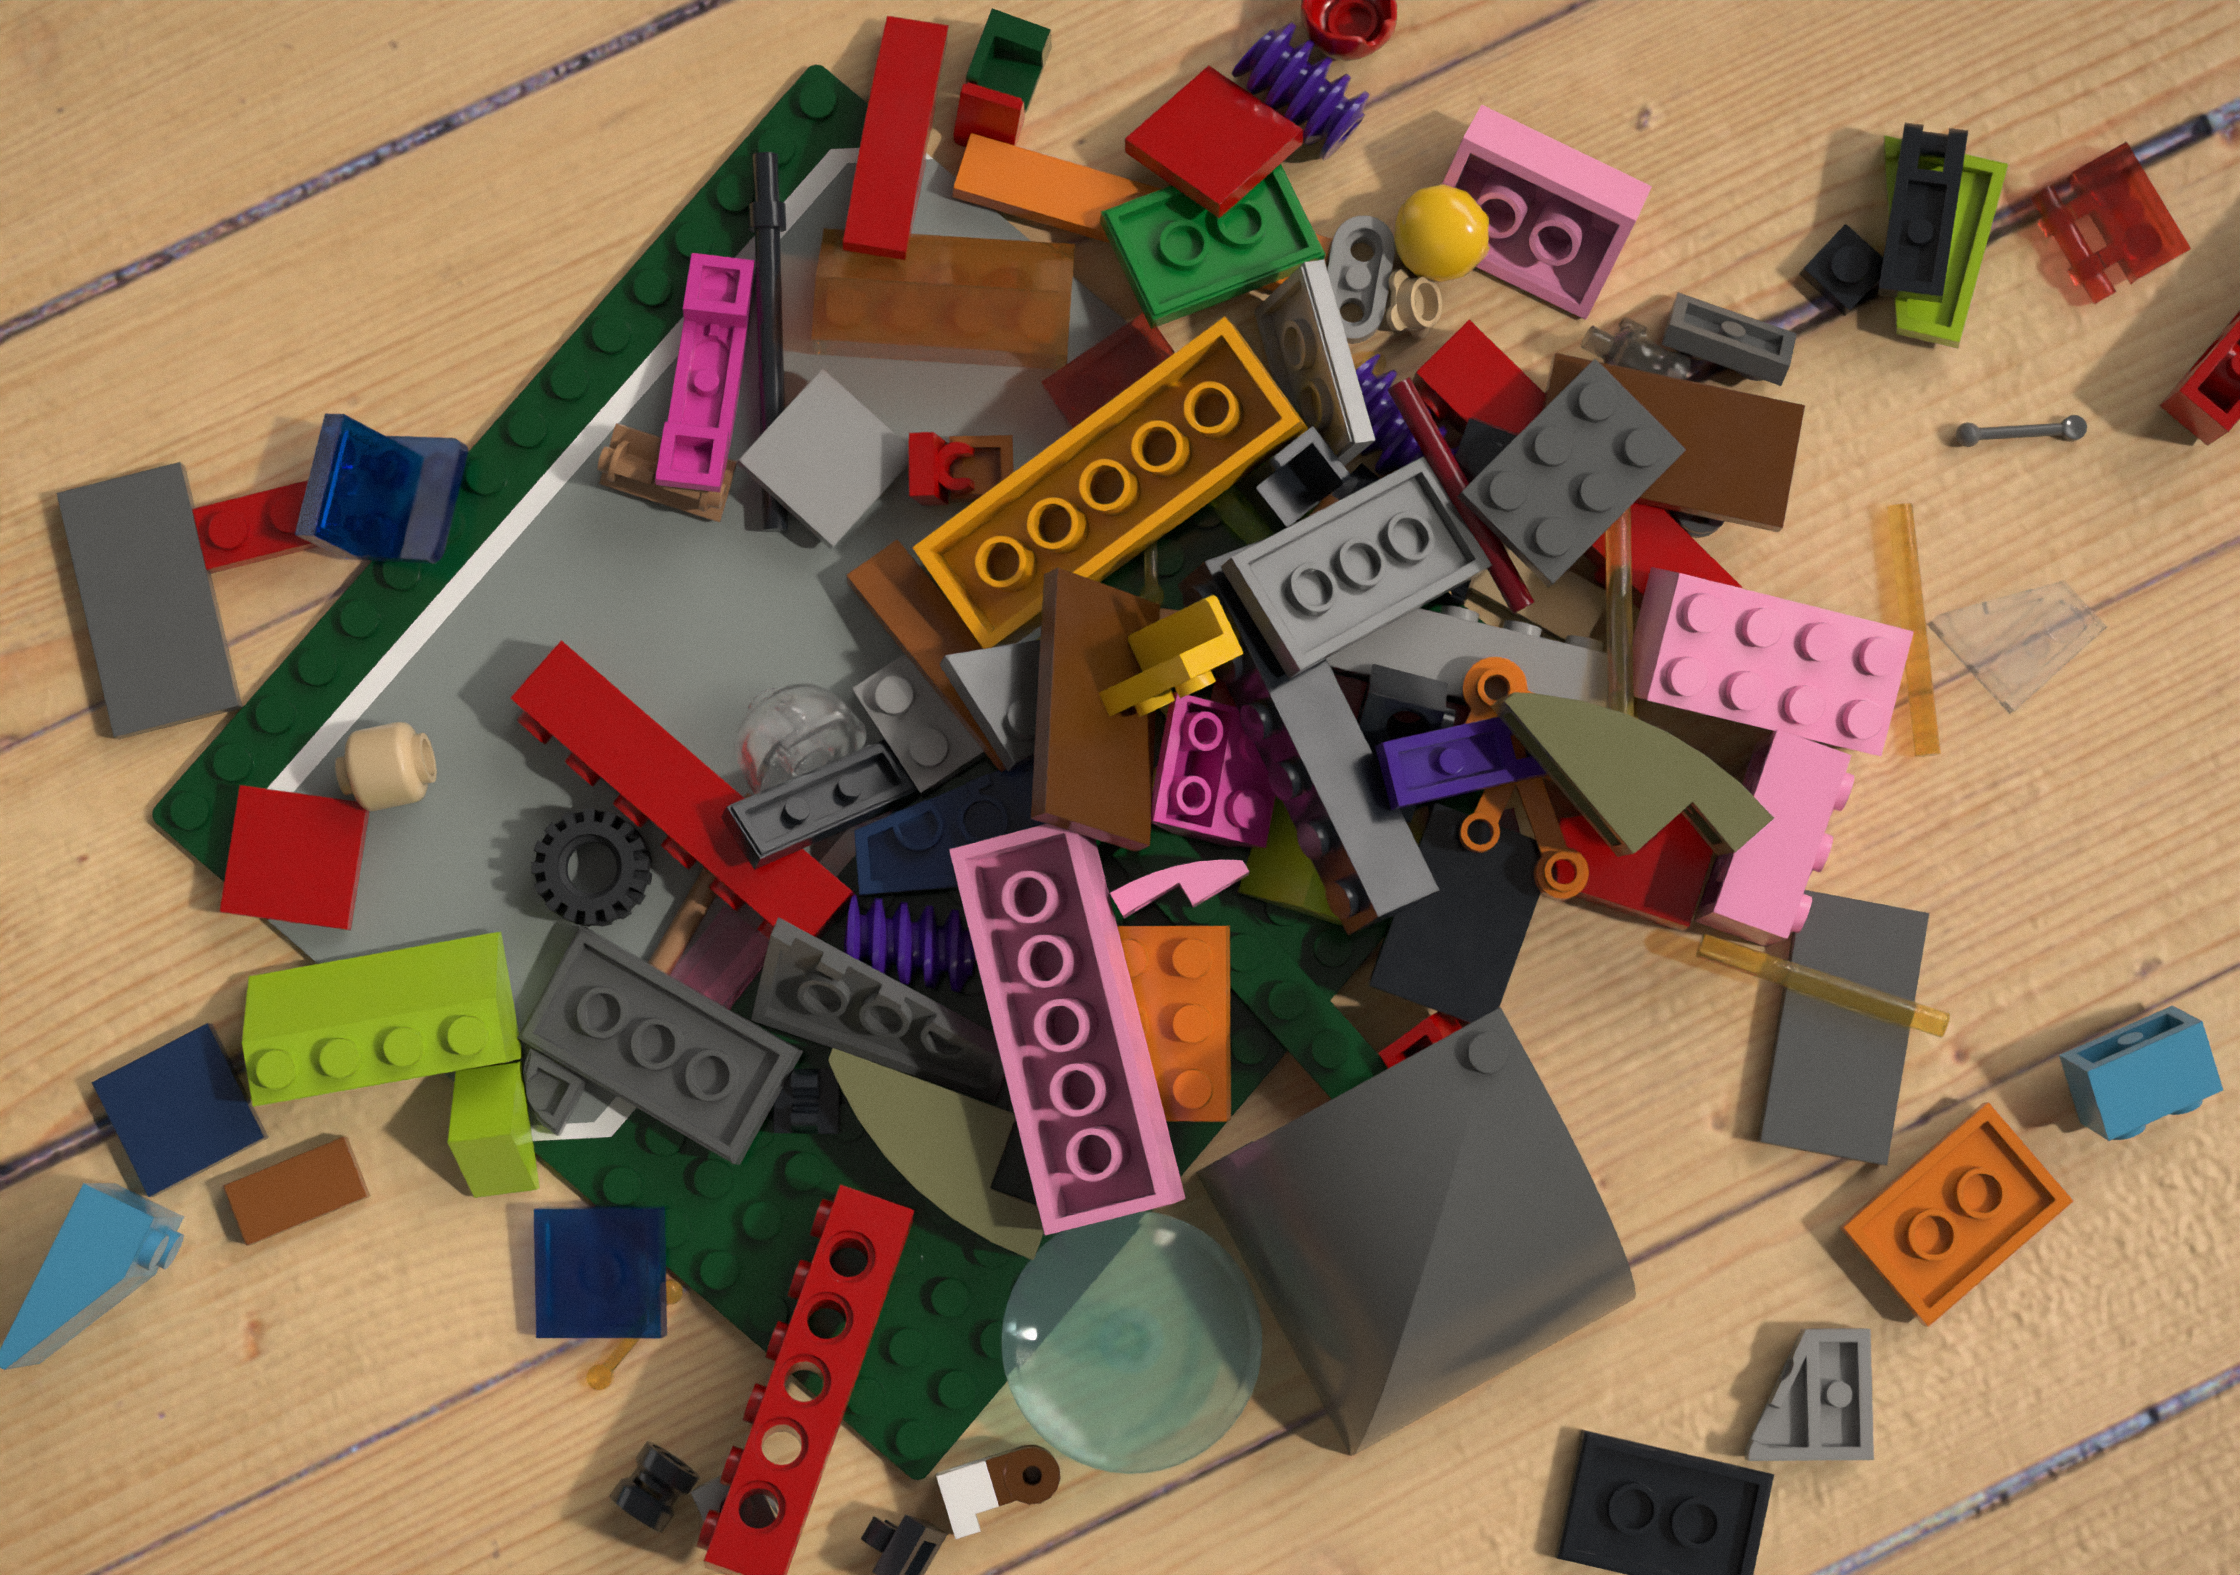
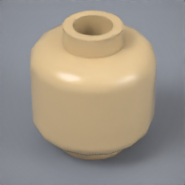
(386, 766)

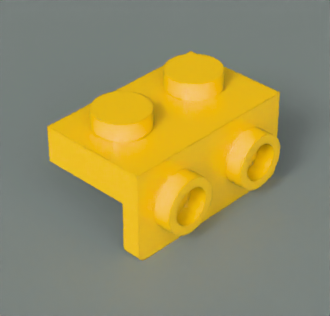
(1175, 654)

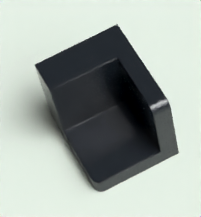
(1294, 480)

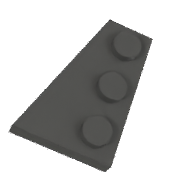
(1001, 695)

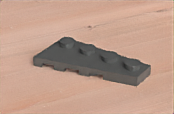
(858, 1010)

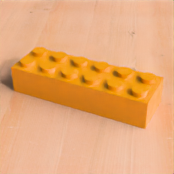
(1112, 484)

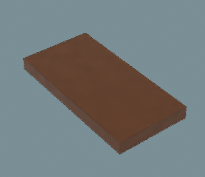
(1734, 441)
(1088, 765)

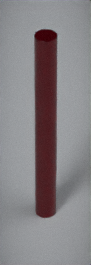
(1454, 482)

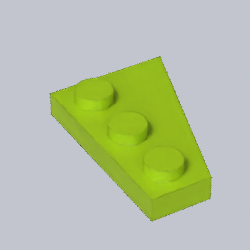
(1974, 216)

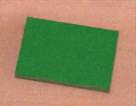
(1189, 259)

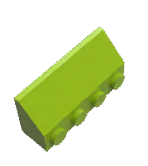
(379, 1019)

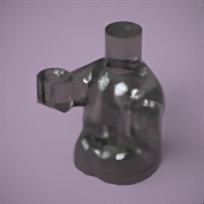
(1634, 350)

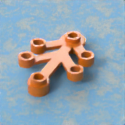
(1531, 792)

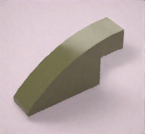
(1630, 774)
(942, 1147)

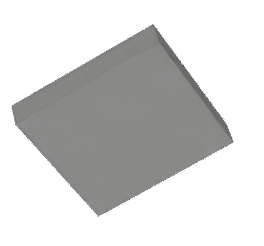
(826, 458)

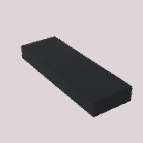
(819, 804)

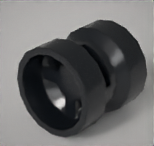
(663, 1474)

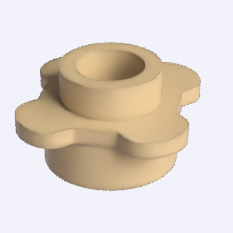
(1412, 304)

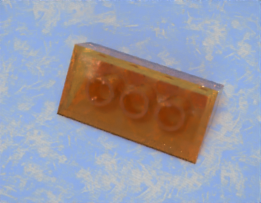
(946, 302)

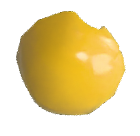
(1441, 233)

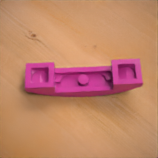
(707, 373)

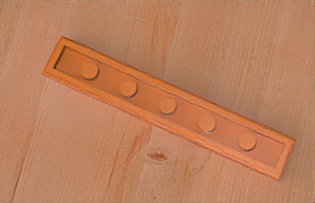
(1048, 189)

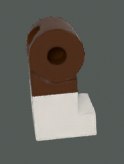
(1018, 1474)

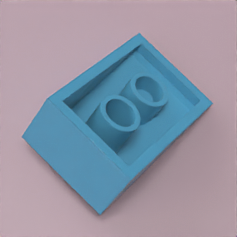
(98, 1259)

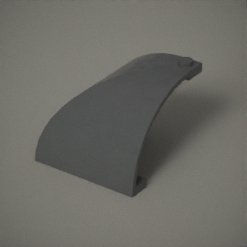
(1423, 1231)

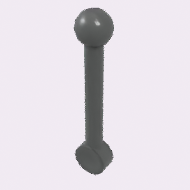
(2070, 429)

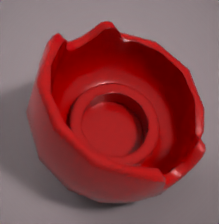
(1349, 27)

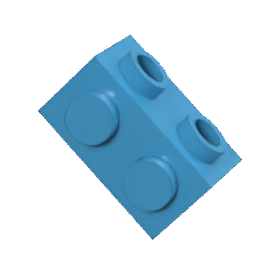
(2141, 1073)

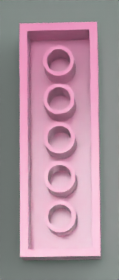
(1067, 1026)

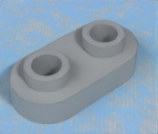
(1359, 281)

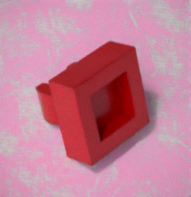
(930, 468)

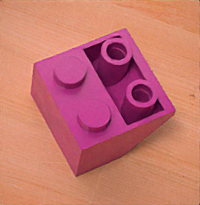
(1211, 777)

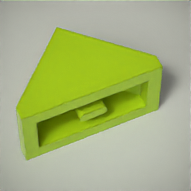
(493, 1130)

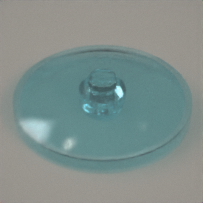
(1132, 1342)

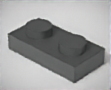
(1729, 339)

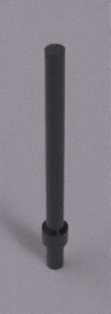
(767, 220)

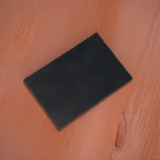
(1465, 938)
(1661, 1511)

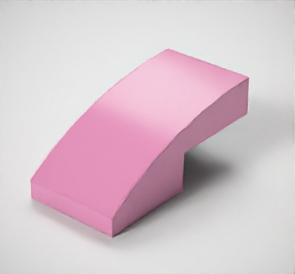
(1197, 879)

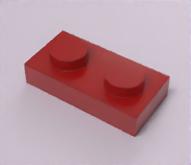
(251, 528)

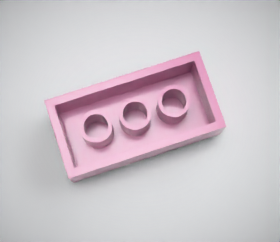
(1767, 661)

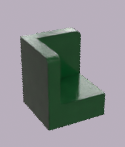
(1010, 56)

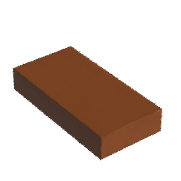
(296, 1191)

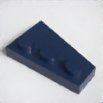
(913, 845)

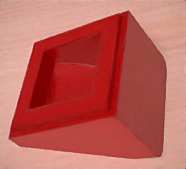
(988, 115)

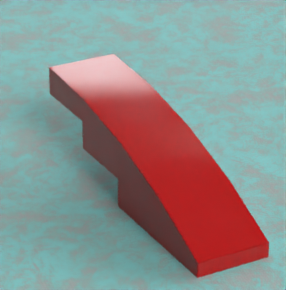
(895, 138)

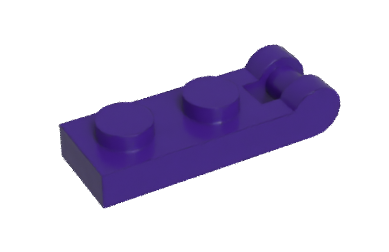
(1452, 763)

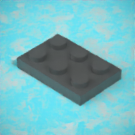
(1571, 473)

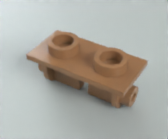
(632, 466)

